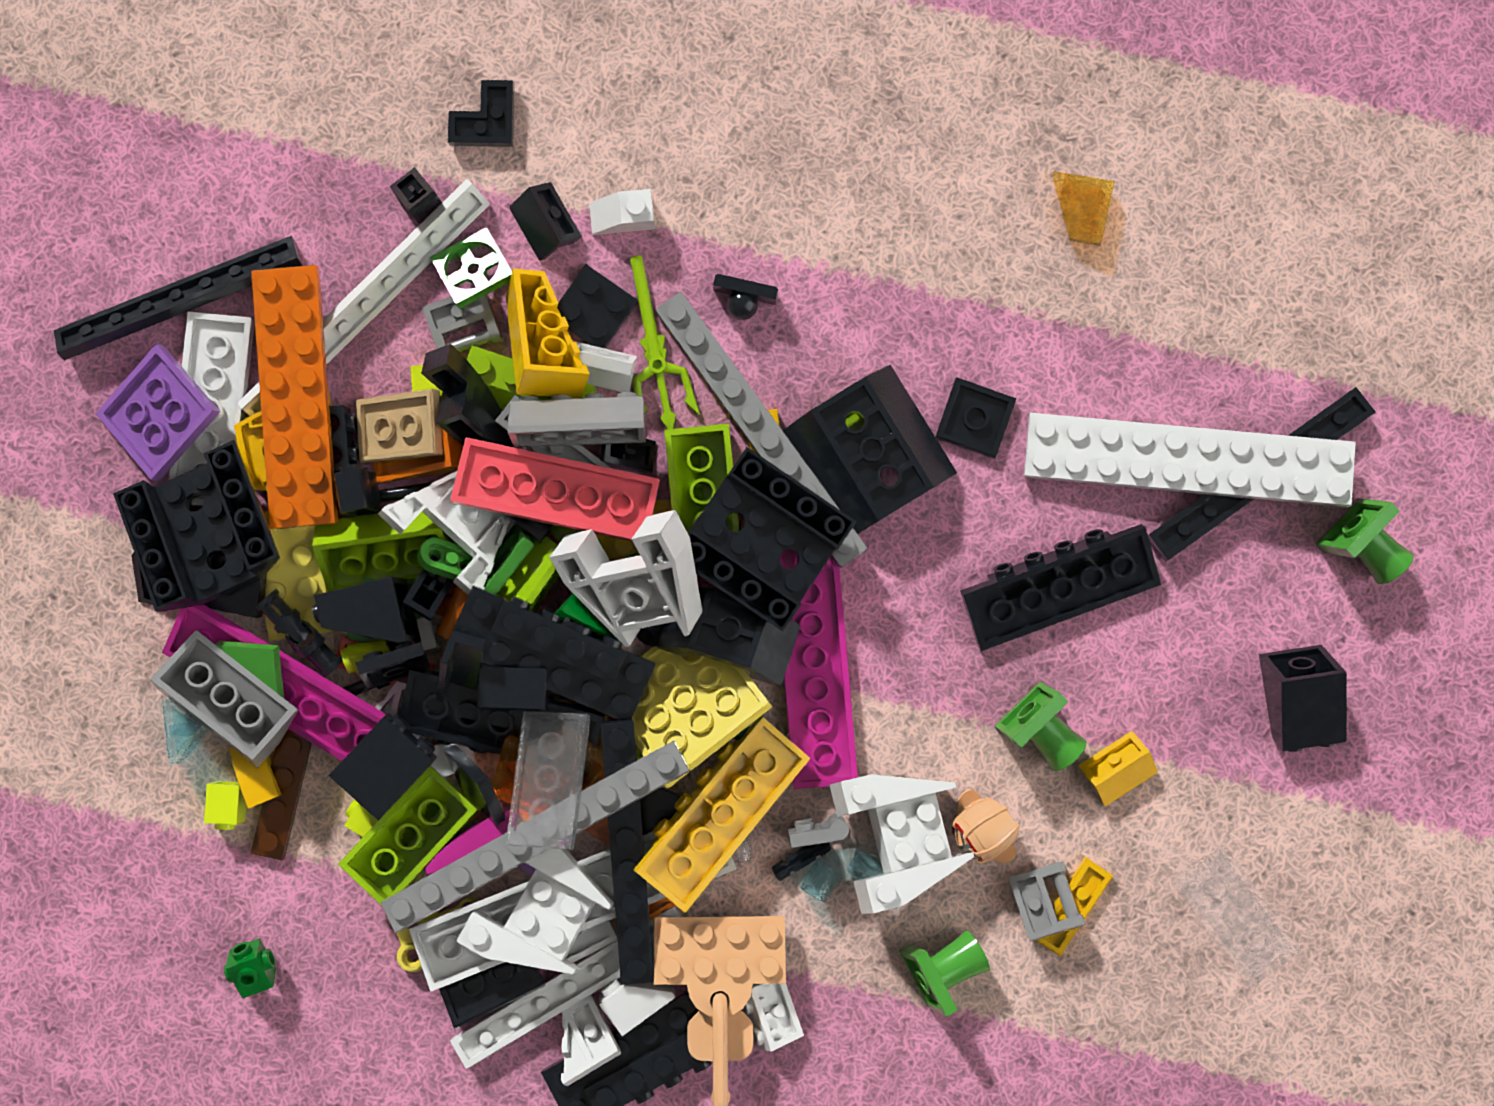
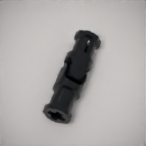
(290, 624)

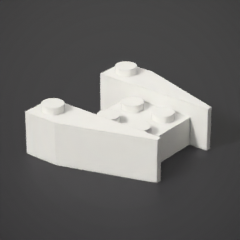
(636, 590)
(906, 834)
(543, 919)

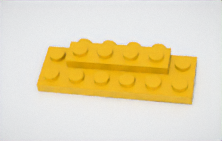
(720, 812)

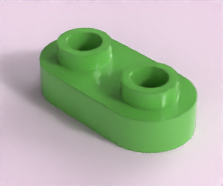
(449, 557)

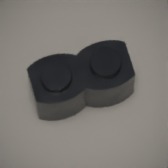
(357, 490)

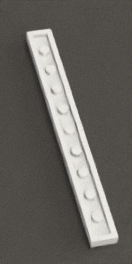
(392, 274)

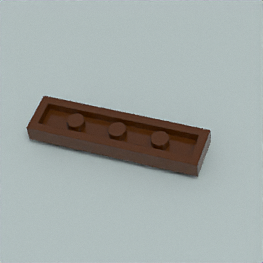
(279, 813)

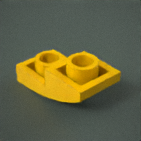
(255, 783)

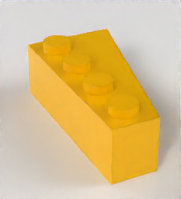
(541, 347)

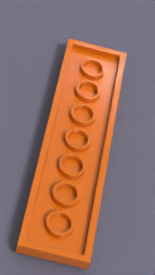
(294, 397)

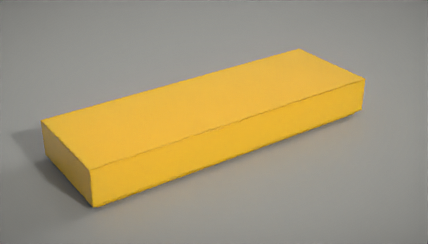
(1086, 887)

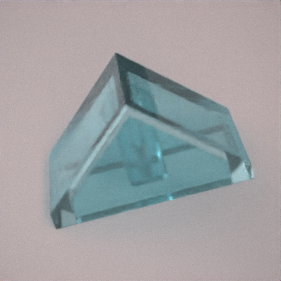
(182, 732)

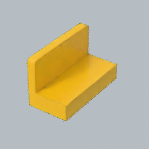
(1119, 768)

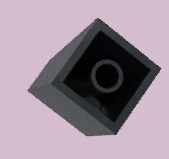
(369, 610)
(1305, 697)
(384, 765)

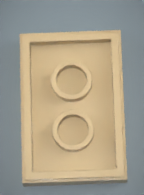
(399, 426)

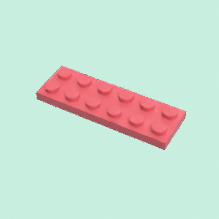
(553, 489)

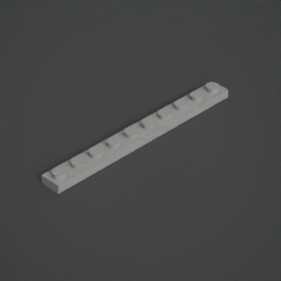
(745, 405)
(499, 858)

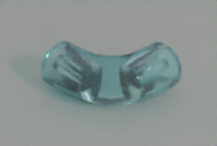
(838, 867)

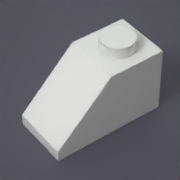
(623, 212)
(633, 1003)

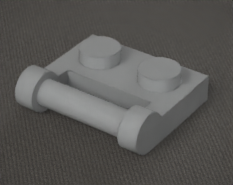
(445, 318)
(808, 833)
(1036, 905)

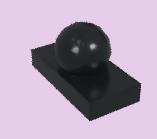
(744, 295)

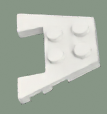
(471, 528)

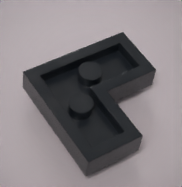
(492, 124)

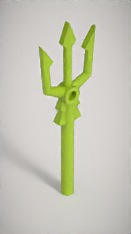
(655, 351)

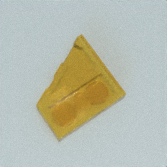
(1083, 205)

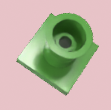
(1362, 535)
(1036, 720)
(945, 969)

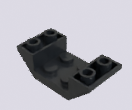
(735, 637)

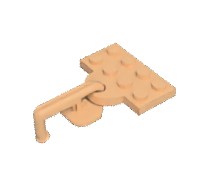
(716, 957)

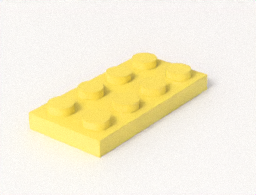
(295, 575)

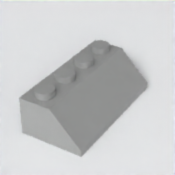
(577, 421)
(225, 698)

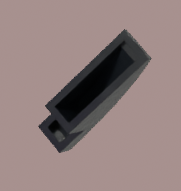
(466, 401)

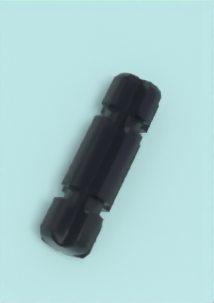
(799, 859)

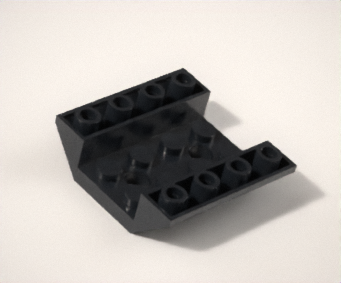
(851, 460)
(777, 518)
(179, 544)

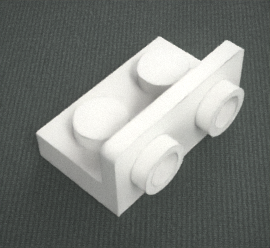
(772, 1016)

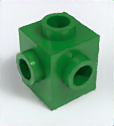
(250, 968)

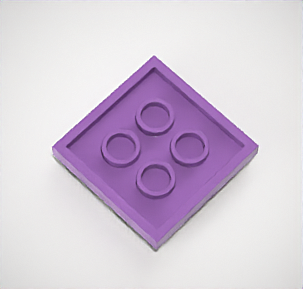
(157, 412)

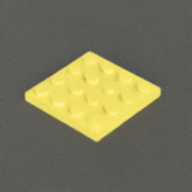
(695, 705)

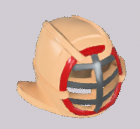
(984, 828)

